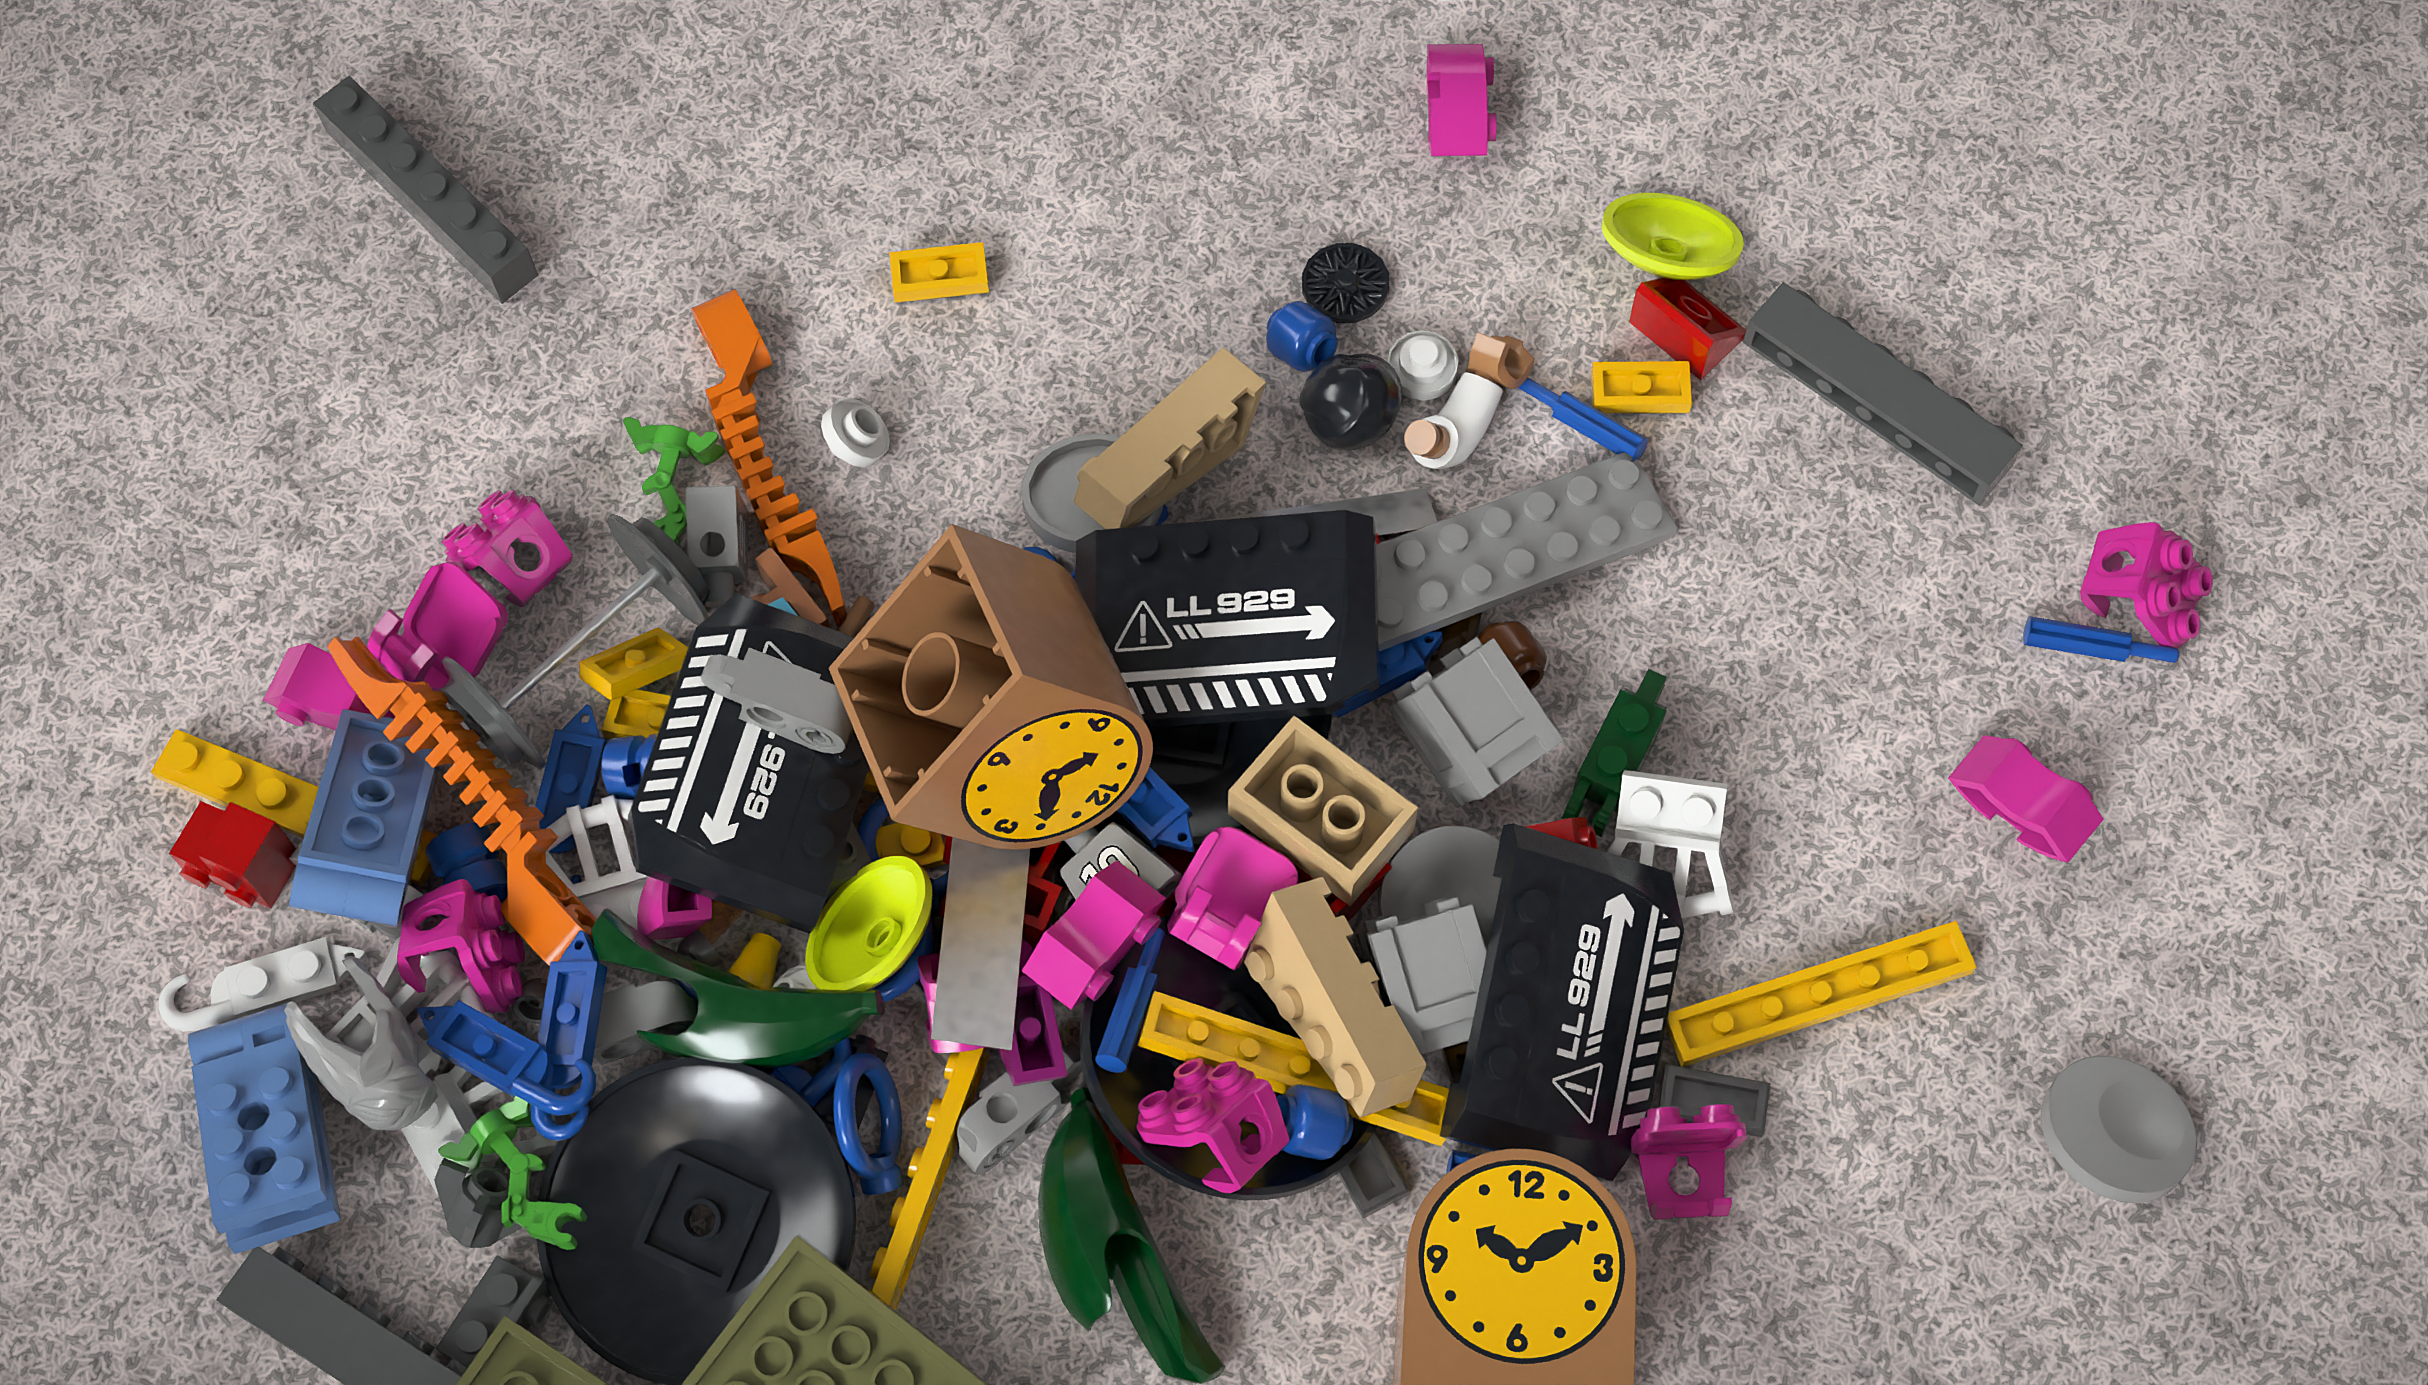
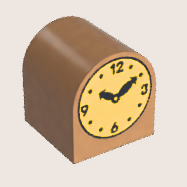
(992, 700)
(1517, 1278)

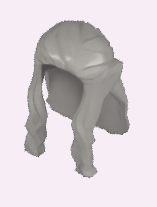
(382, 1083)

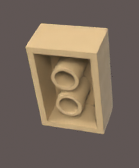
(1322, 810)

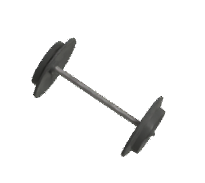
(662, 567)

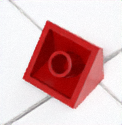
(1685, 323)

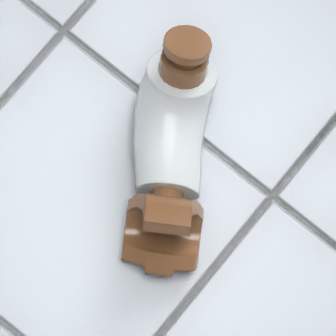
(1462, 422)

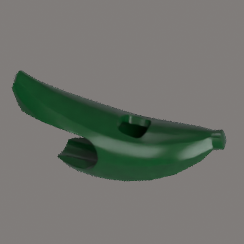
(733, 1017)
(1098, 1234)

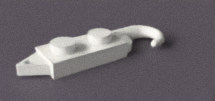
(262, 984)

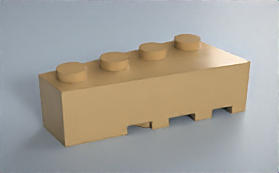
(1172, 444)
(1333, 999)

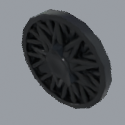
(1345, 282)

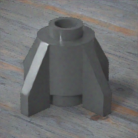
(475, 1202)

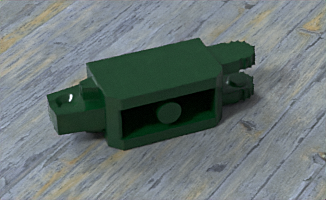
(1619, 746)

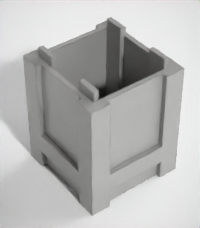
(1473, 721)
(1429, 970)

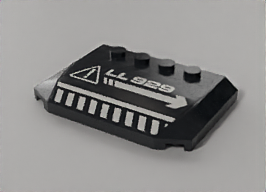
(1237, 614)
(734, 803)
(1568, 1004)

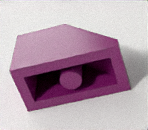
(1036, 1038)

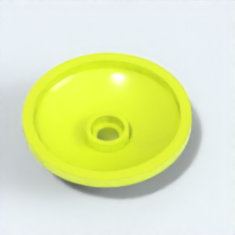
(1672, 236)
(870, 926)

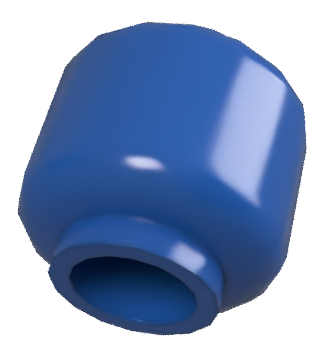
(1301, 336)
(1315, 1121)

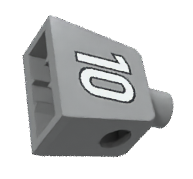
(718, 525)
(1113, 843)

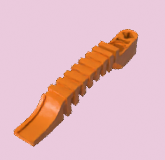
(742, 354)
(537, 899)

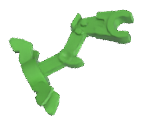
(673, 444)
(495, 1134)

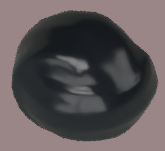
(1351, 400)

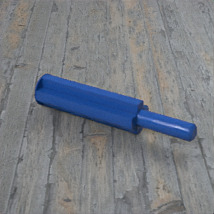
(1589, 421)
(2091, 641)
(1130, 1009)

